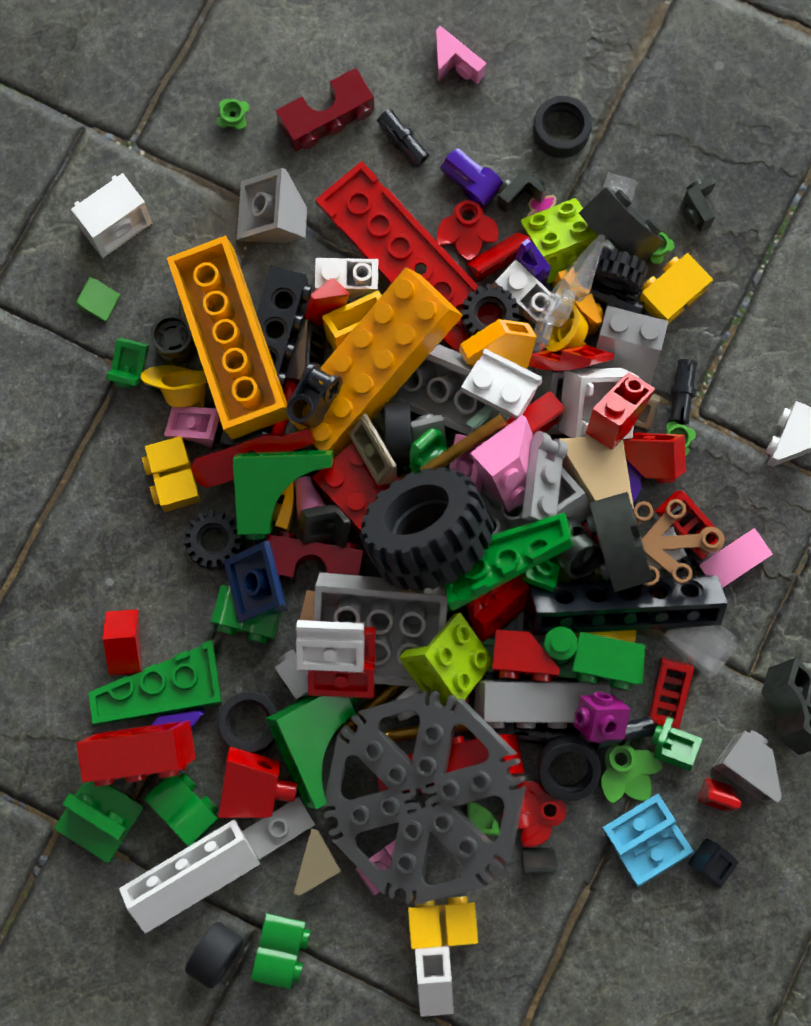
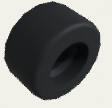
(214, 955)

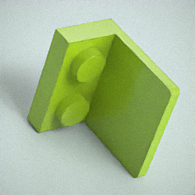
(559, 234)
(450, 662)

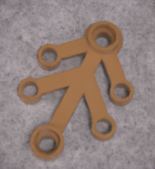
(656, 544)

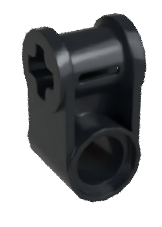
(315, 394)

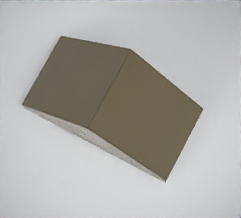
(317, 864)

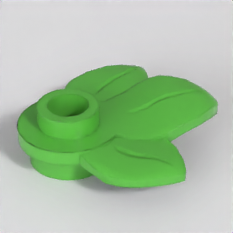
(631, 777)

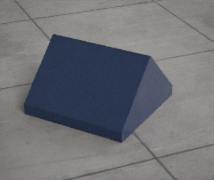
(255, 583)

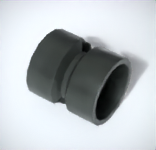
(173, 339)
(583, 556)

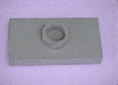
(278, 829)

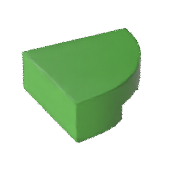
(482, 819)

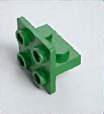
(98, 819)

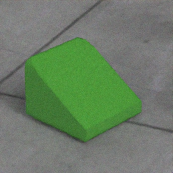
(97, 299)

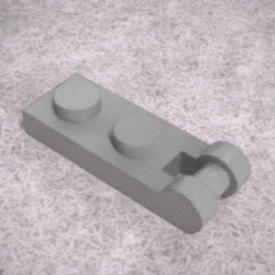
(543, 477)

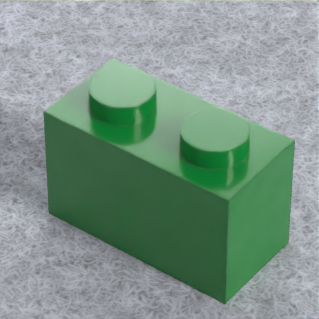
(608, 661)

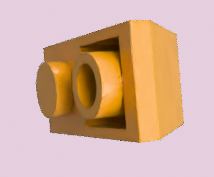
(503, 337)

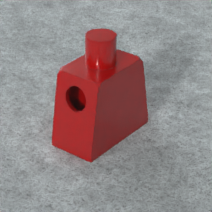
(252, 786)

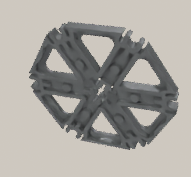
(452, 789)

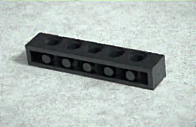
(279, 285)
(598, 608)

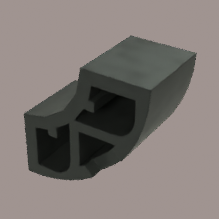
(625, 228)
(620, 542)
(789, 694)

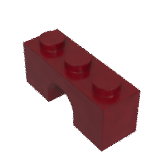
(306, 126)
(292, 553)

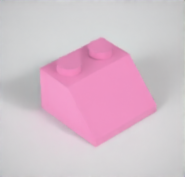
(504, 463)

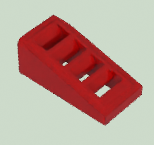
(697, 516)
(674, 665)
(719, 795)

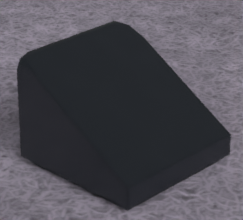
(713, 862)

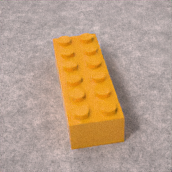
(228, 337)
(382, 355)

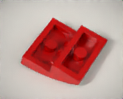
(570, 358)
(497, 607)
(348, 683)

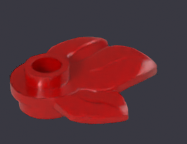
(467, 234)
(532, 819)

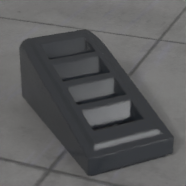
(306, 350)

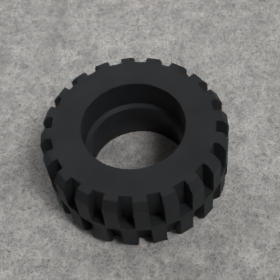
(427, 529)

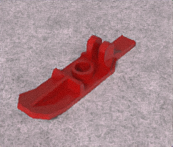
(218, 466)

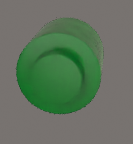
(561, 644)

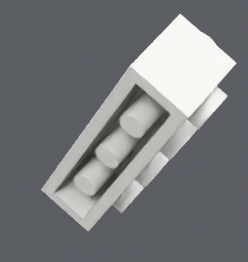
(191, 878)

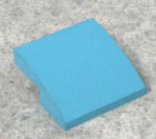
(648, 840)

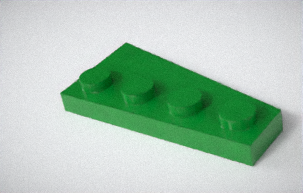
(510, 556)
(170, 687)

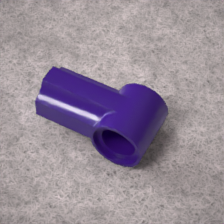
(477, 182)

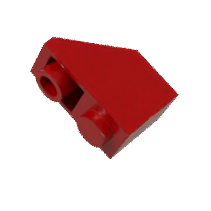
(619, 410)
(521, 654)

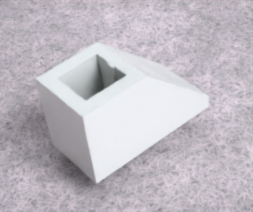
(355, 275)
(526, 289)
(794, 436)
(434, 981)

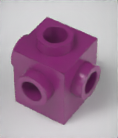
(601, 717)

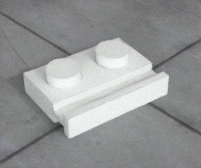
(501, 384)
(330, 646)

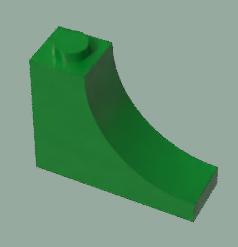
(261, 481)
(302, 739)

